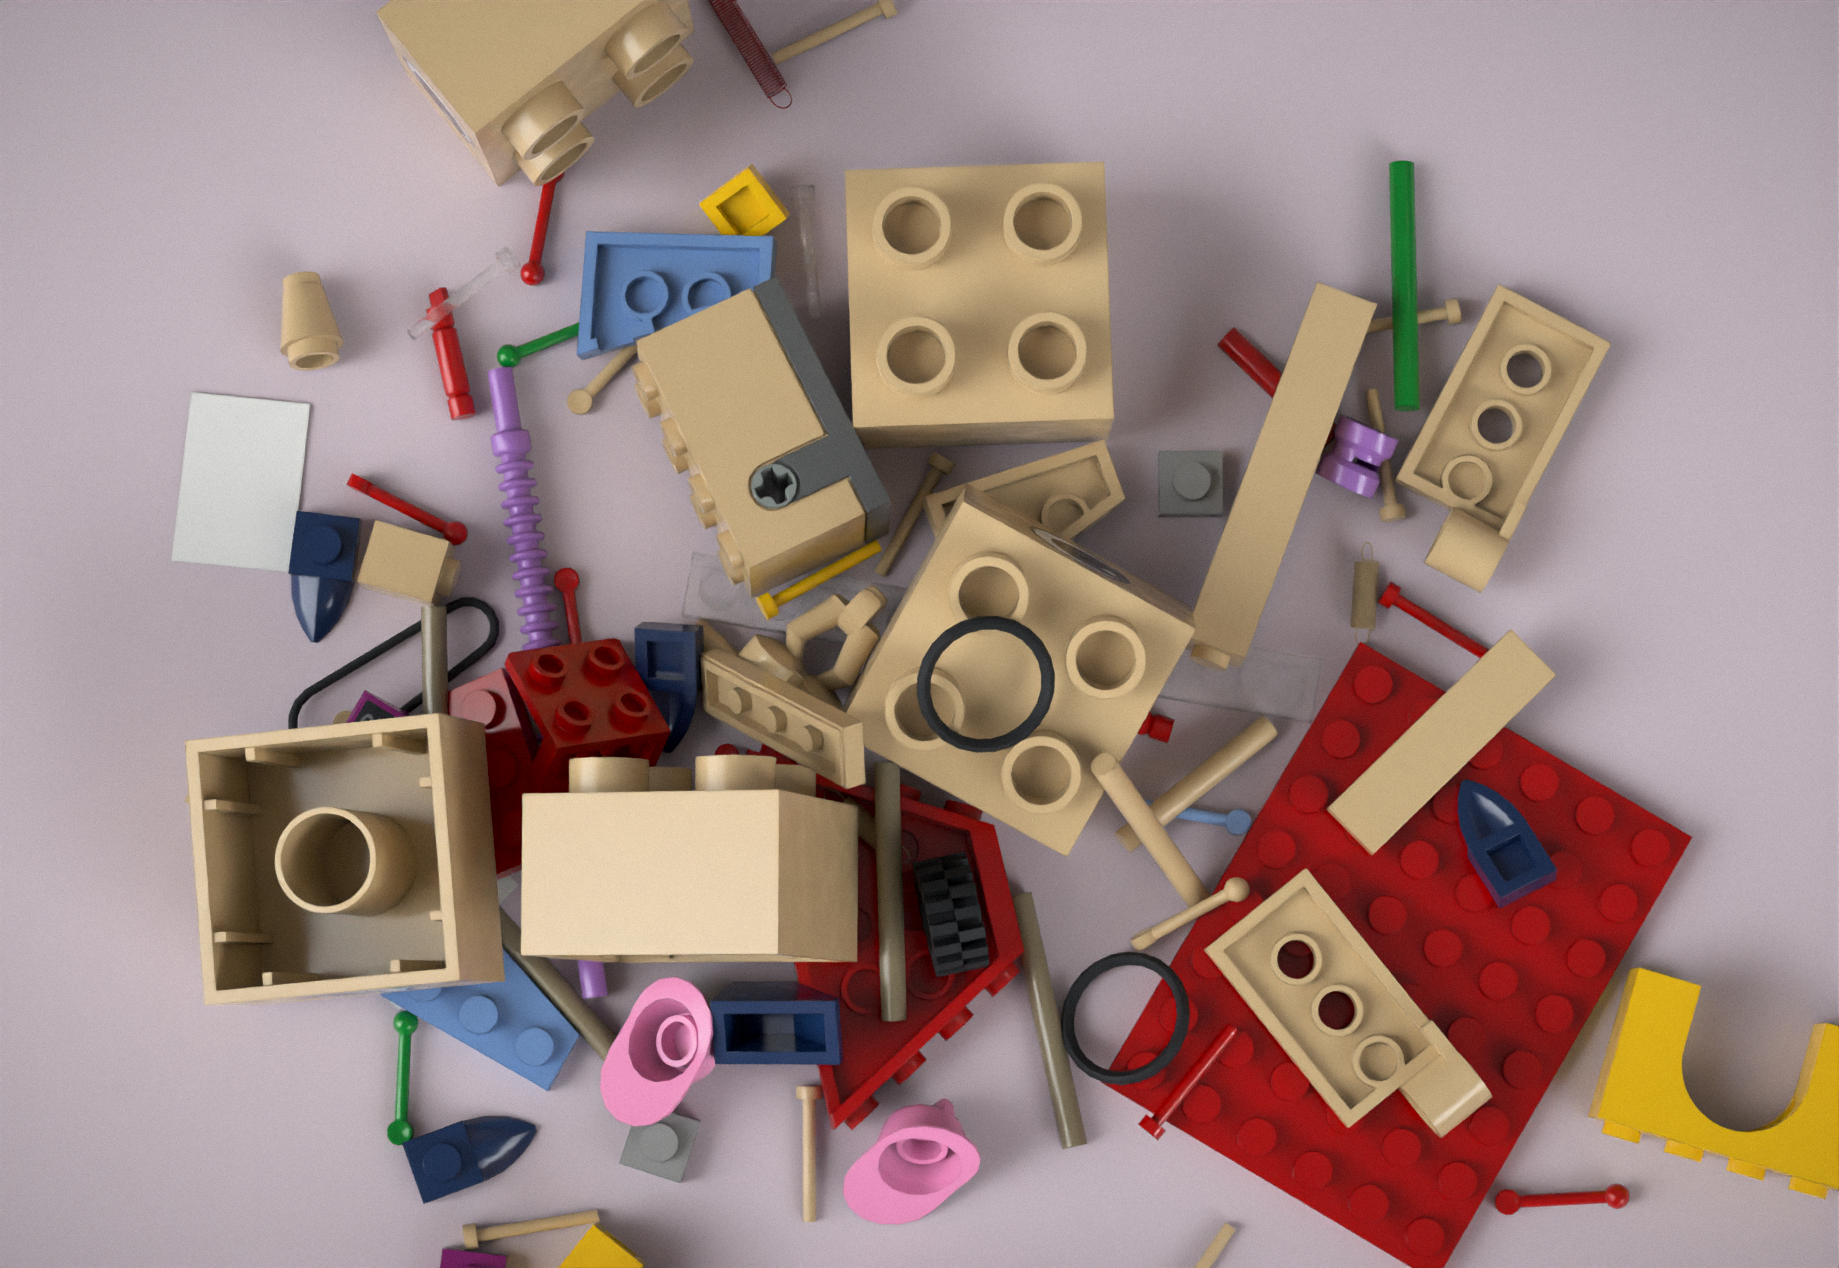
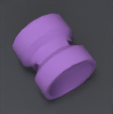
(1357, 441)

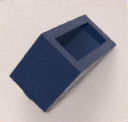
(776, 1024)

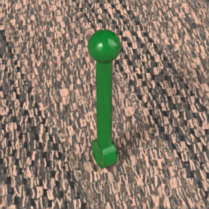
(510, 355)
(401, 1129)

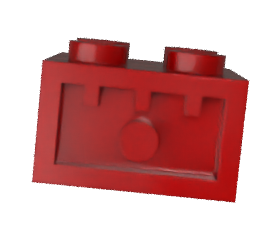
(586, 707)

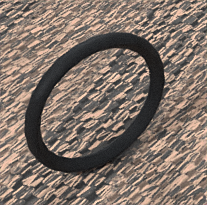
(956, 632)
(1169, 1051)

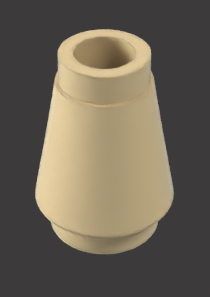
(308, 324)

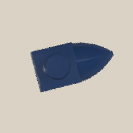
(323, 569)
(671, 670)
(1501, 844)
(466, 1153)

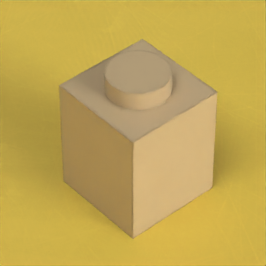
(409, 565)

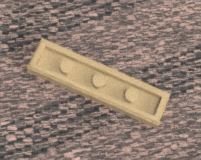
(783, 717)
(1441, 742)

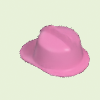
(658, 1053)
(912, 1165)

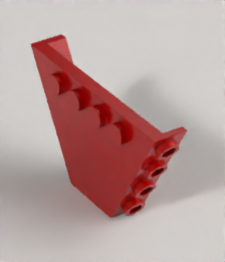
(935, 1004)

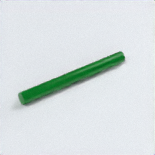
(1404, 286)

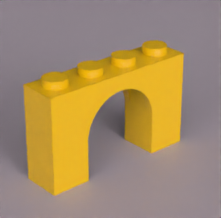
(1646, 1093)

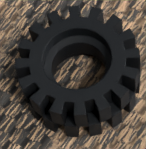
(950, 914)

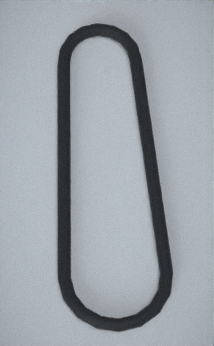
(392, 642)

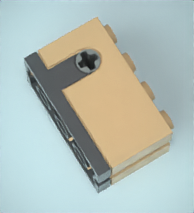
(760, 438)

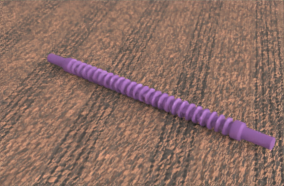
(511, 445)

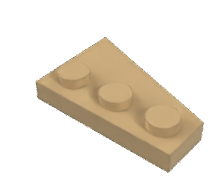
(1059, 491)

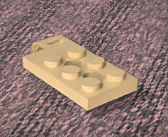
(1485, 481)
(1387, 1040)

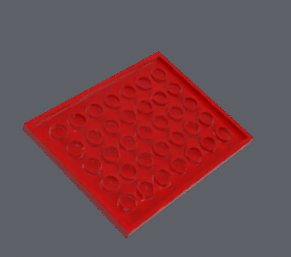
(1495, 981)

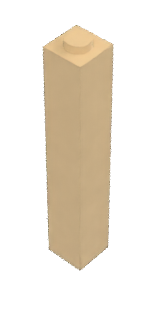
(1278, 476)

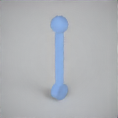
(1235, 822)

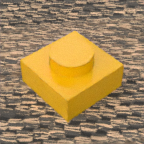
(744, 205)

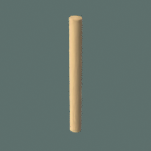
(1148, 829)

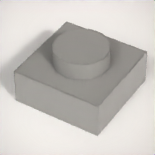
(1190, 483)
(661, 1147)

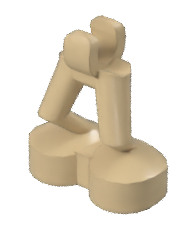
(786, 660)

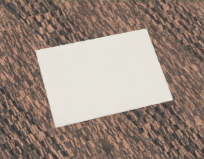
(240, 481)

